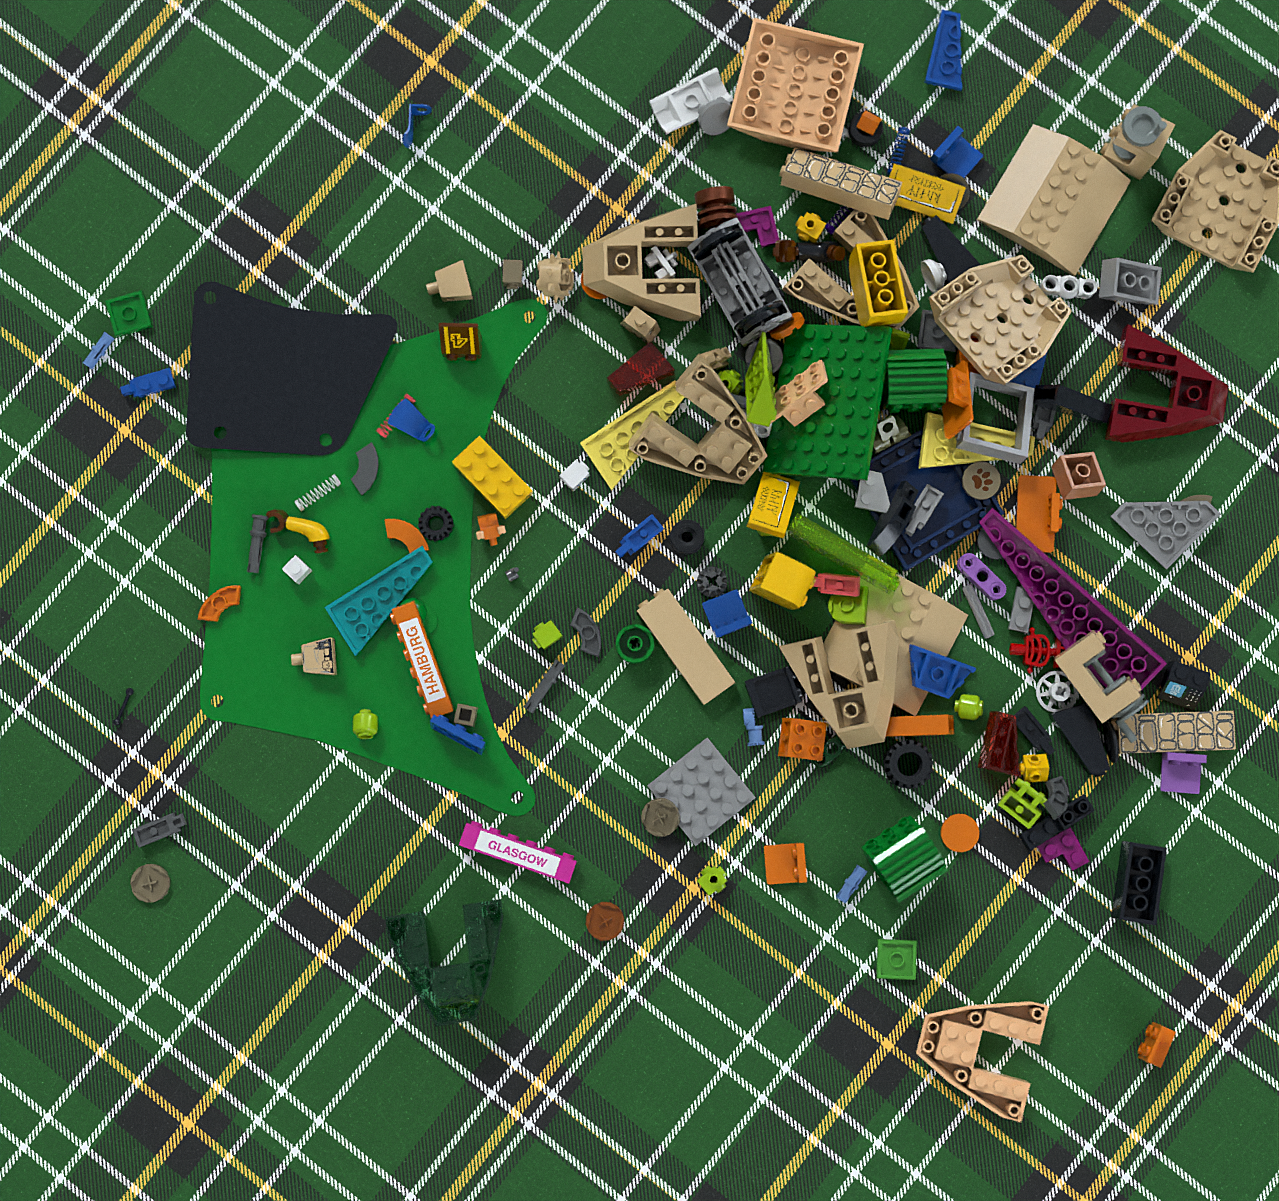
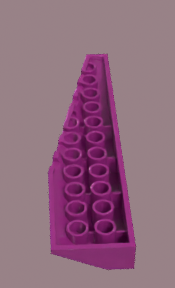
(1070, 607)

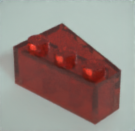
(641, 369)
(1000, 745)

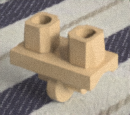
(717, 358)

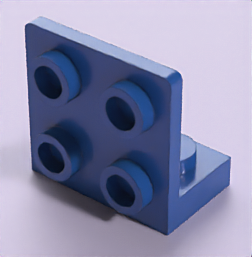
(956, 154)
(726, 613)

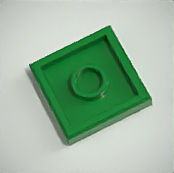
(128, 313)

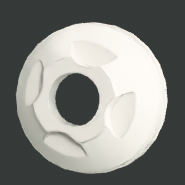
(933, 275)

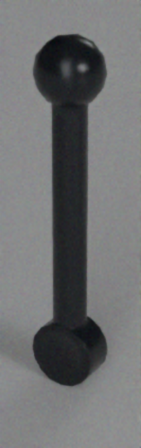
(129, 692)

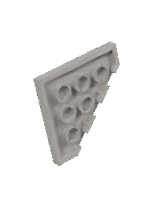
(1165, 527)

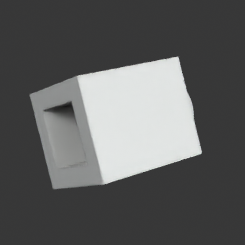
(575, 475)
(297, 569)

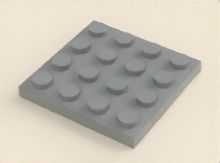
(702, 790)

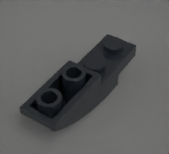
(895, 520)
(1048, 827)

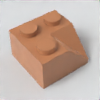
(1078, 475)

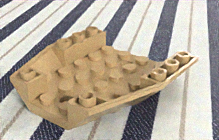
(1237, 230)
(995, 290)

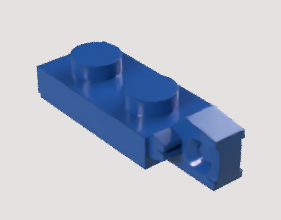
(149, 383)
(639, 536)

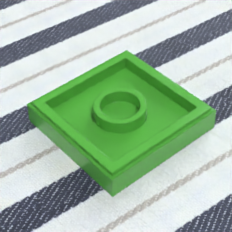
(896, 959)

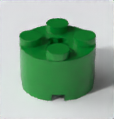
(644, 639)

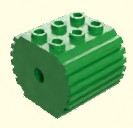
(915, 380)
(904, 858)

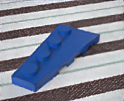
(945, 58)

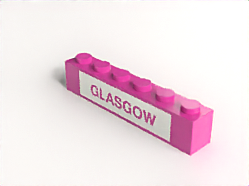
(517, 852)

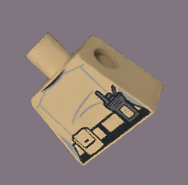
(641, 325)
(317, 657)

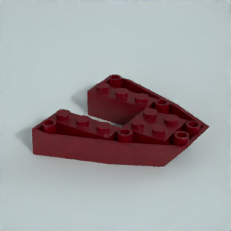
(1194, 400)

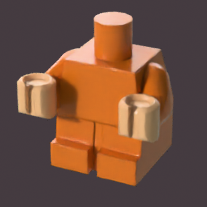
(489, 528)

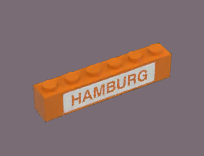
(422, 658)

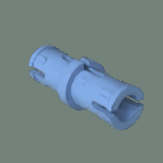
(98, 350)
(851, 884)

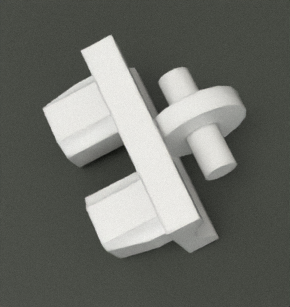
(656, 257)

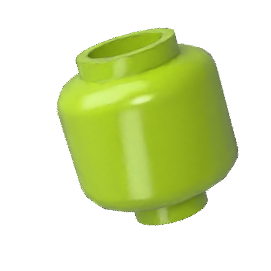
(969, 707)
(365, 724)

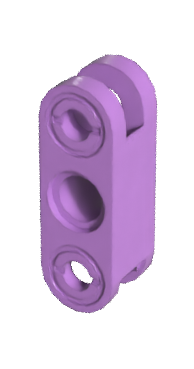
(971, 572)

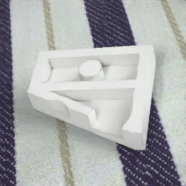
(872, 494)

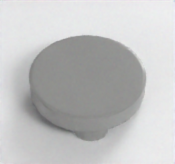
(714, 116)

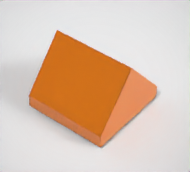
(868, 122)

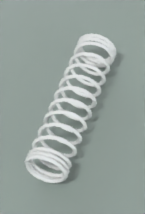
(301, 508)

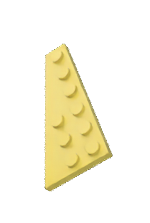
(610, 445)
(940, 451)

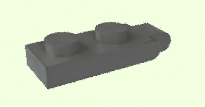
(158, 829)

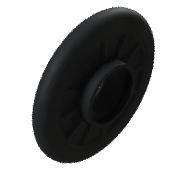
(1111, 742)

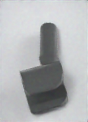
(512, 573)

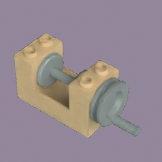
(1137, 140)
(1118, 699)

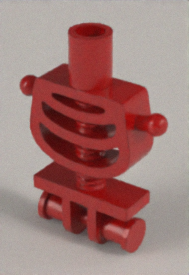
(1029, 648)

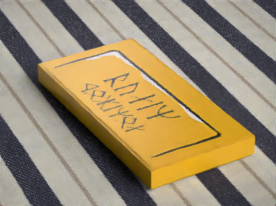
(927, 193)
(773, 504)

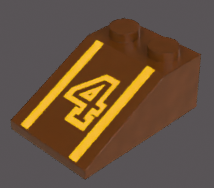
(460, 341)

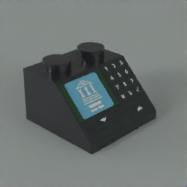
(1183, 685)

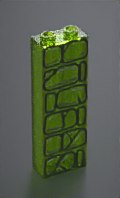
(844, 554)

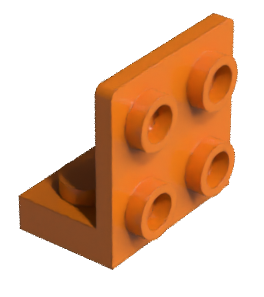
(802, 739)
(785, 863)
(1156, 1044)

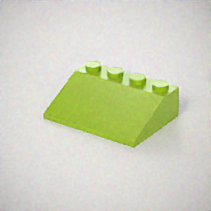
(759, 386)

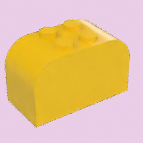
(877, 284)
(783, 581)

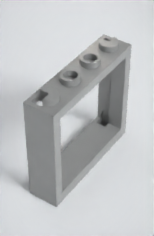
(1023, 428)

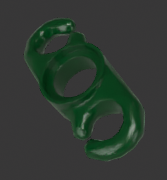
(828, 757)

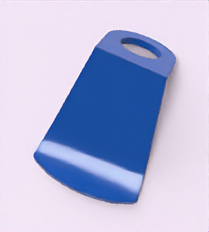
(408, 135)
(411, 421)

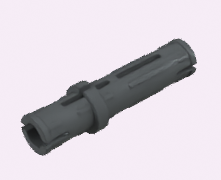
(544, 686)

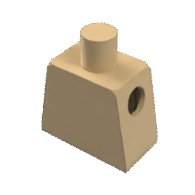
(451, 283)

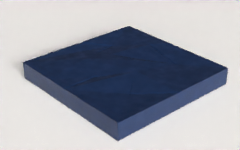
(953, 517)

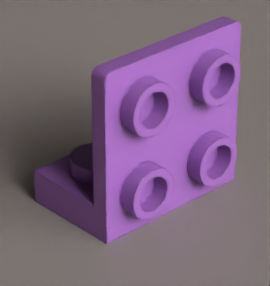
(1181, 772)

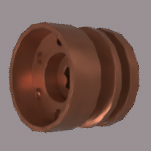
(715, 206)

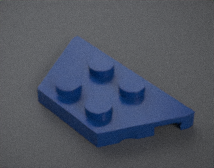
(936, 672)

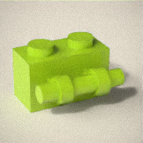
(1019, 806)

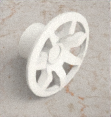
(1057, 691)

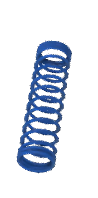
(906, 132)

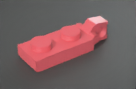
(838, 584)

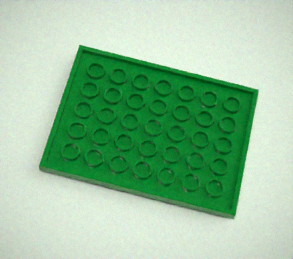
(841, 433)

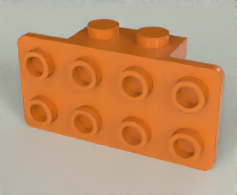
(958, 405)
(1038, 510)

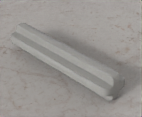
(978, 611)

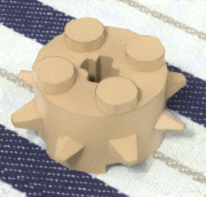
(555, 277)

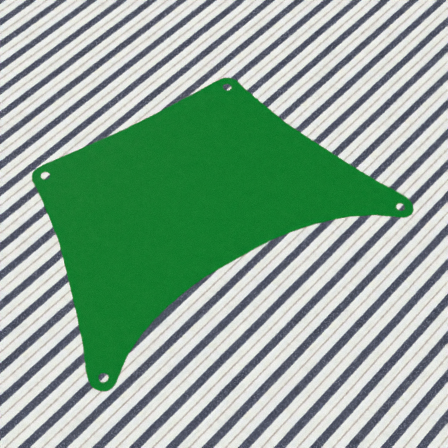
(253, 641)

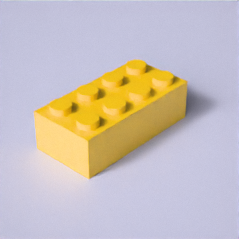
(492, 477)

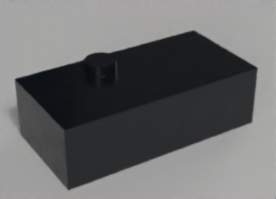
(1139, 883)

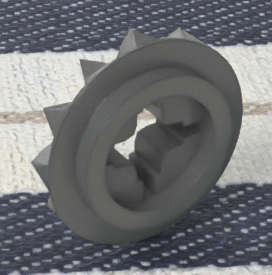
(702, 582)

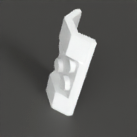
(681, 105)

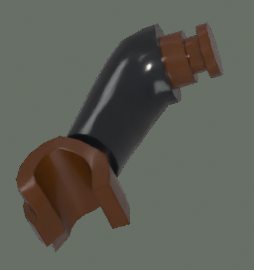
(818, 252)

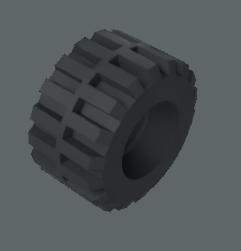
(923, 756)

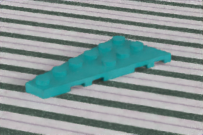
(371, 603)

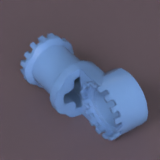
(754, 732)

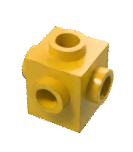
(810, 227)
(1034, 768)

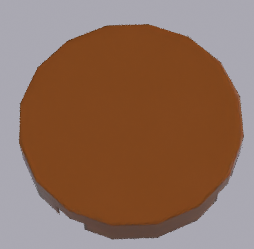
(605, 921)

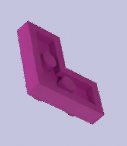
(762, 221)
(1064, 844)

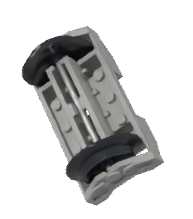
(730, 262)

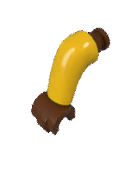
(312, 530)

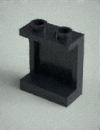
(773, 691)

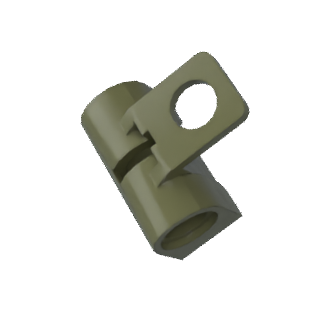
(889, 432)

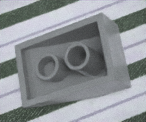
(1130, 281)

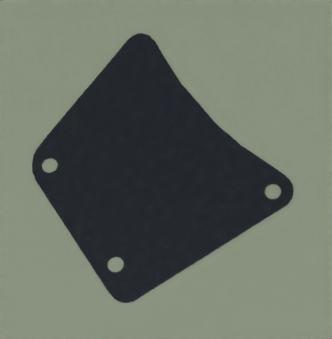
(279, 373)

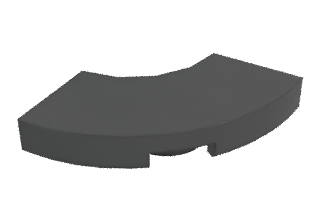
(367, 468)
(588, 631)
(1058, 797)

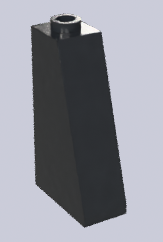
(946, 249)
(1071, 403)
(1082, 736)

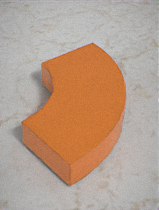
(406, 533)
(219, 602)

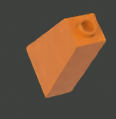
(920, 725)

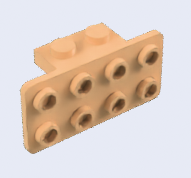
(798, 398)

